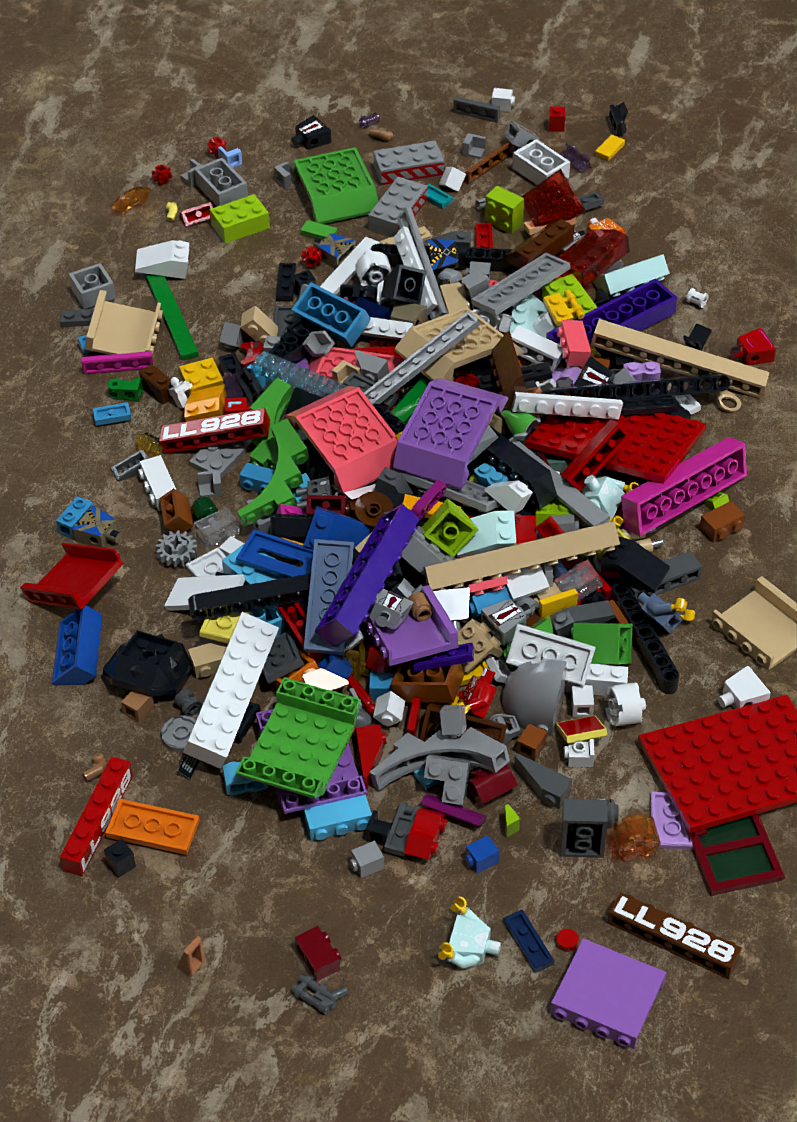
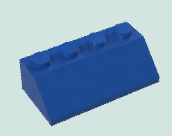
(77, 647)

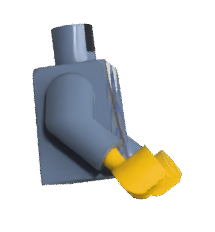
(665, 613)

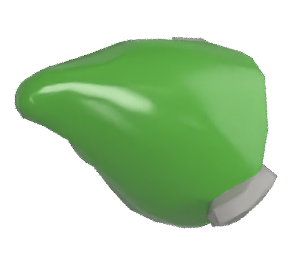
(520, 423)

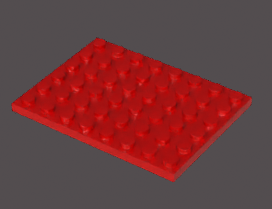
(651, 452)
(728, 762)

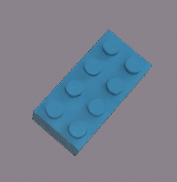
(336, 315)

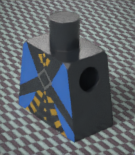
(445, 254)

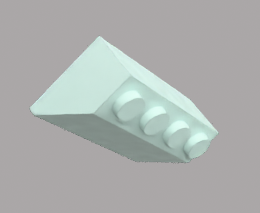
(632, 275)
(526, 312)

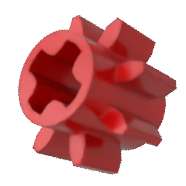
(213, 145)
(161, 174)
(311, 256)

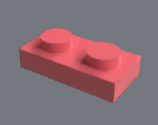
(494, 584)

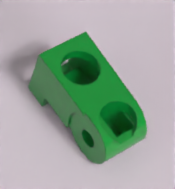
(125, 389)

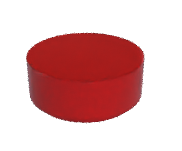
(567, 940)

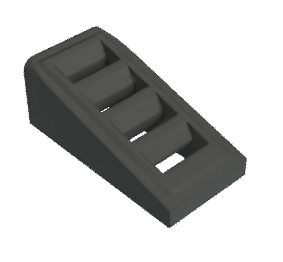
(129, 462)

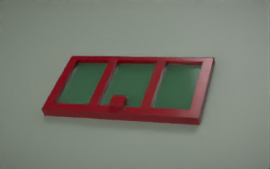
(735, 855)

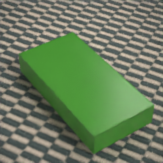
(315, 230)

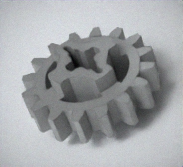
(176, 548)

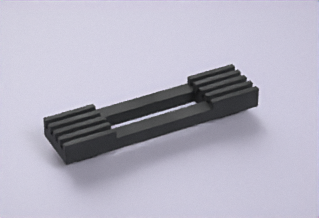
(540, 372)

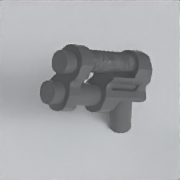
(323, 998)

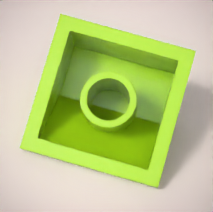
(449, 528)

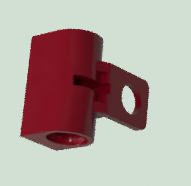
(488, 784)

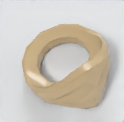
(727, 395)

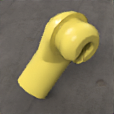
(173, 209)

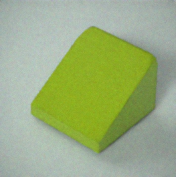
(716, 500)
(512, 821)

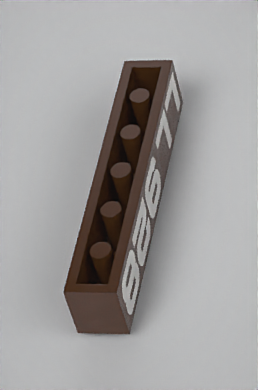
(674, 935)

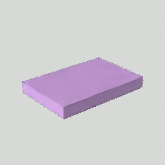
(669, 823)

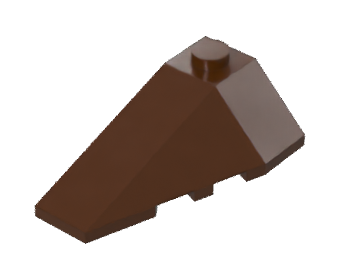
(432, 724)

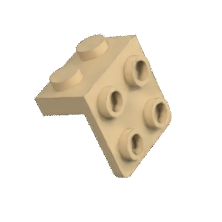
(482, 641)

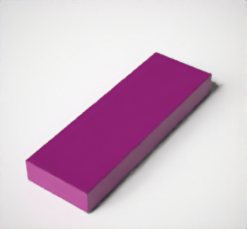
(453, 810)

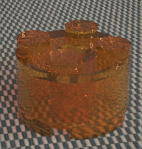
(636, 837)

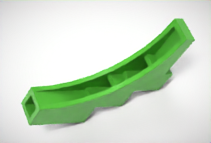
(274, 400)
(286, 475)

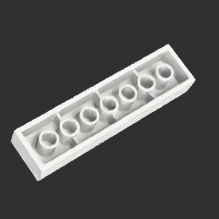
(231, 690)

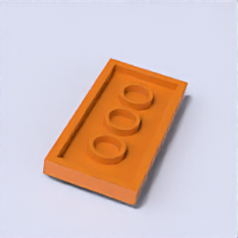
(152, 826)

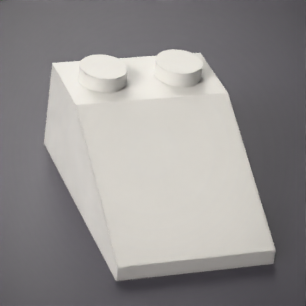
(164, 259)

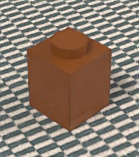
(531, 742)

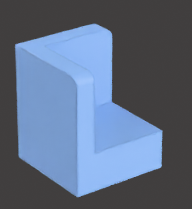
(232, 157)

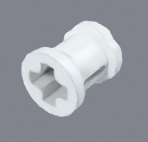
(697, 298)

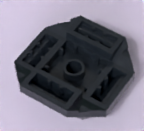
(149, 665)

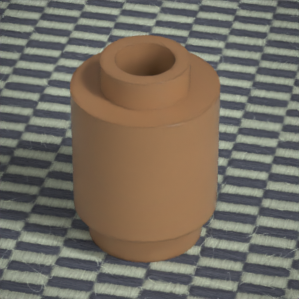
(421, 608)

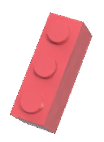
(574, 342)

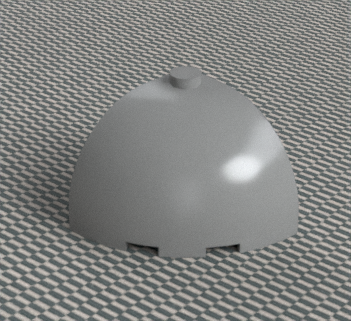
(536, 693)

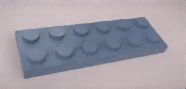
(329, 569)

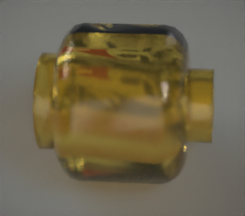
(148, 443)

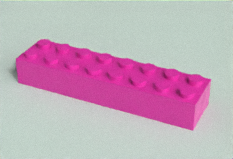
(687, 486)

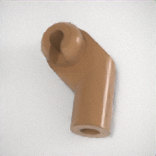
(381, 134)
(97, 769)

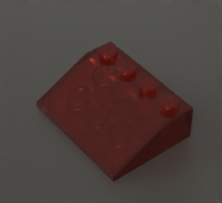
(553, 200)
(595, 254)

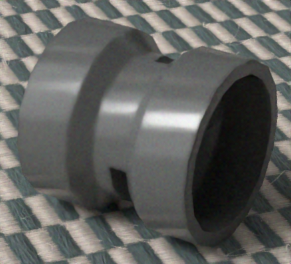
(186, 701)

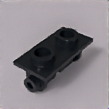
(249, 384)

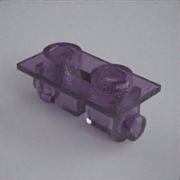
(580, 161)
(233, 388)

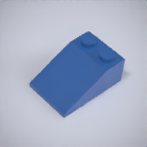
(335, 527)

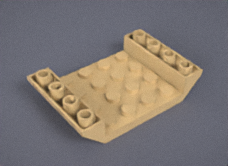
(471, 348)

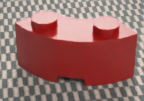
(425, 833)

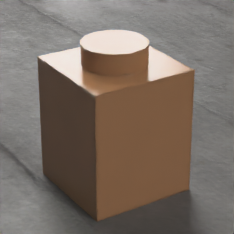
(137, 705)

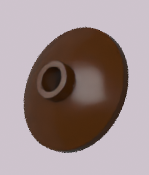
(372, 501)

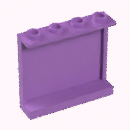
(415, 637)
(607, 993)

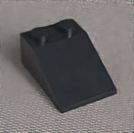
(633, 566)

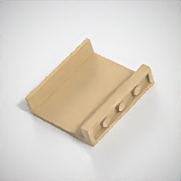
(122, 328)
(761, 624)

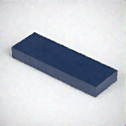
(528, 941)

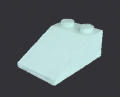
(494, 532)

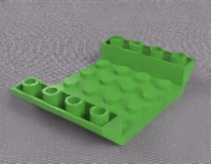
(336, 185)
(302, 739)

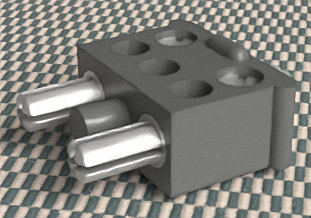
(316, 487)

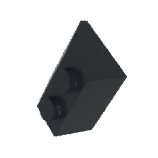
(404, 284)

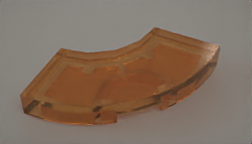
(130, 198)

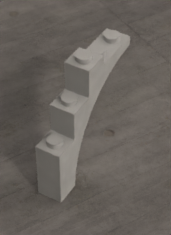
(412, 752)

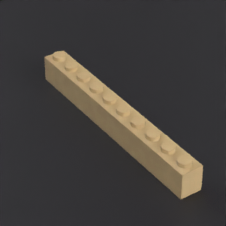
(678, 357)
(522, 555)

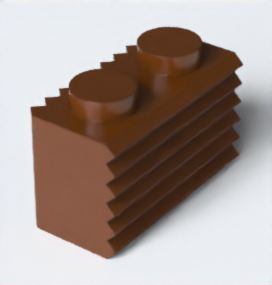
(156, 383)

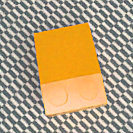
(205, 403)

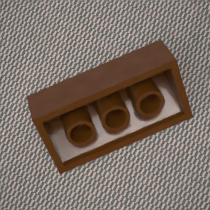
(548, 240)
(507, 369)

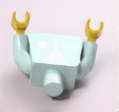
(607, 494)
(469, 939)

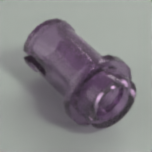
(365, 121)

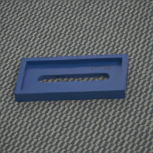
(262, 541)

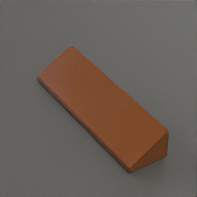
(488, 162)

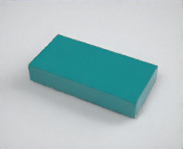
(438, 197)

